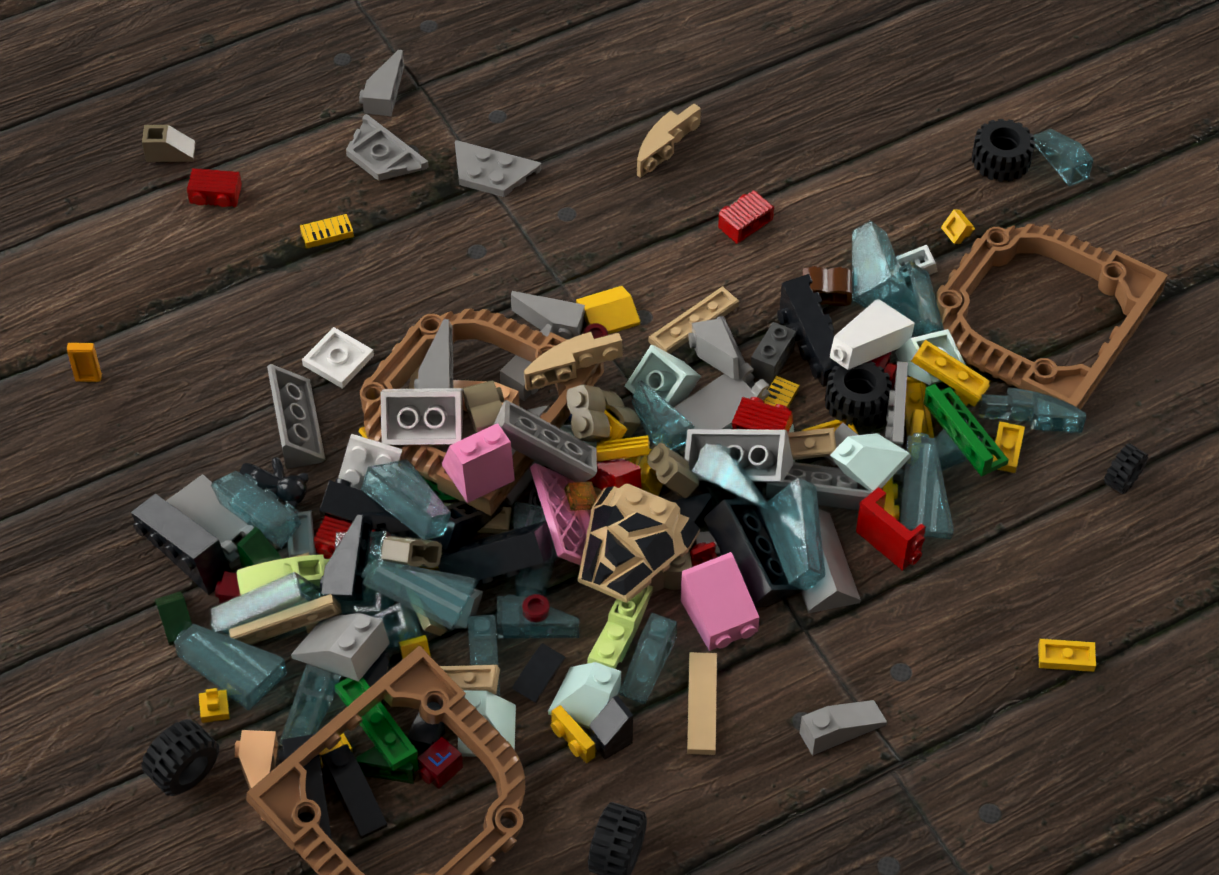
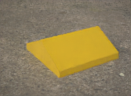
(611, 309)

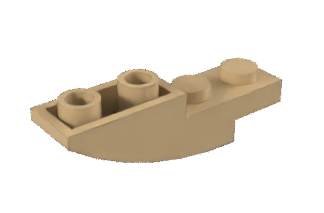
(661, 138)
(562, 360)

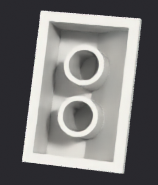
(421, 416)

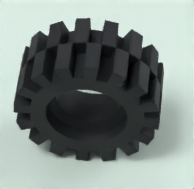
(1126, 468)

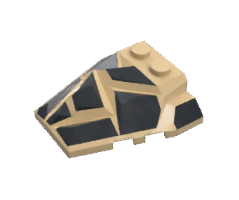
(632, 540)

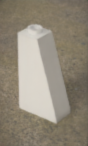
(871, 335)

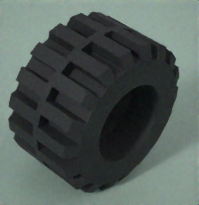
(1003, 150)
(855, 407)
(180, 757)
(617, 840)

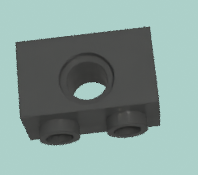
(773, 352)

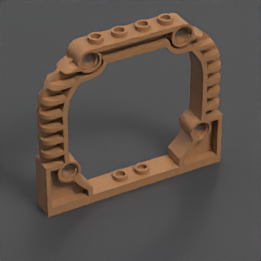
(1118, 275)
(467, 325)
(412, 684)

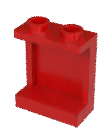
(887, 533)

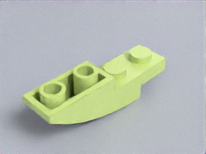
(257, 575)
(620, 630)

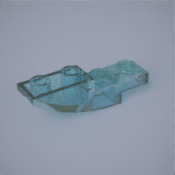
(1040, 409)

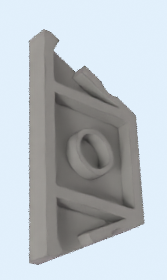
(382, 152)
(491, 169)
(896, 406)

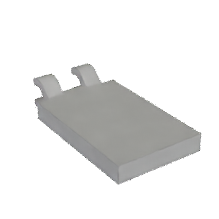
(718, 401)
(202, 506)

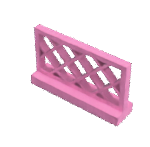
(562, 522)

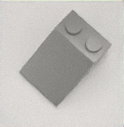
(344, 644)

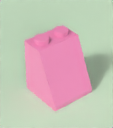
(480, 463)
(719, 602)

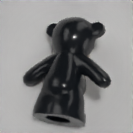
(289, 488)

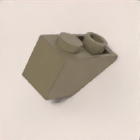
(167, 144)

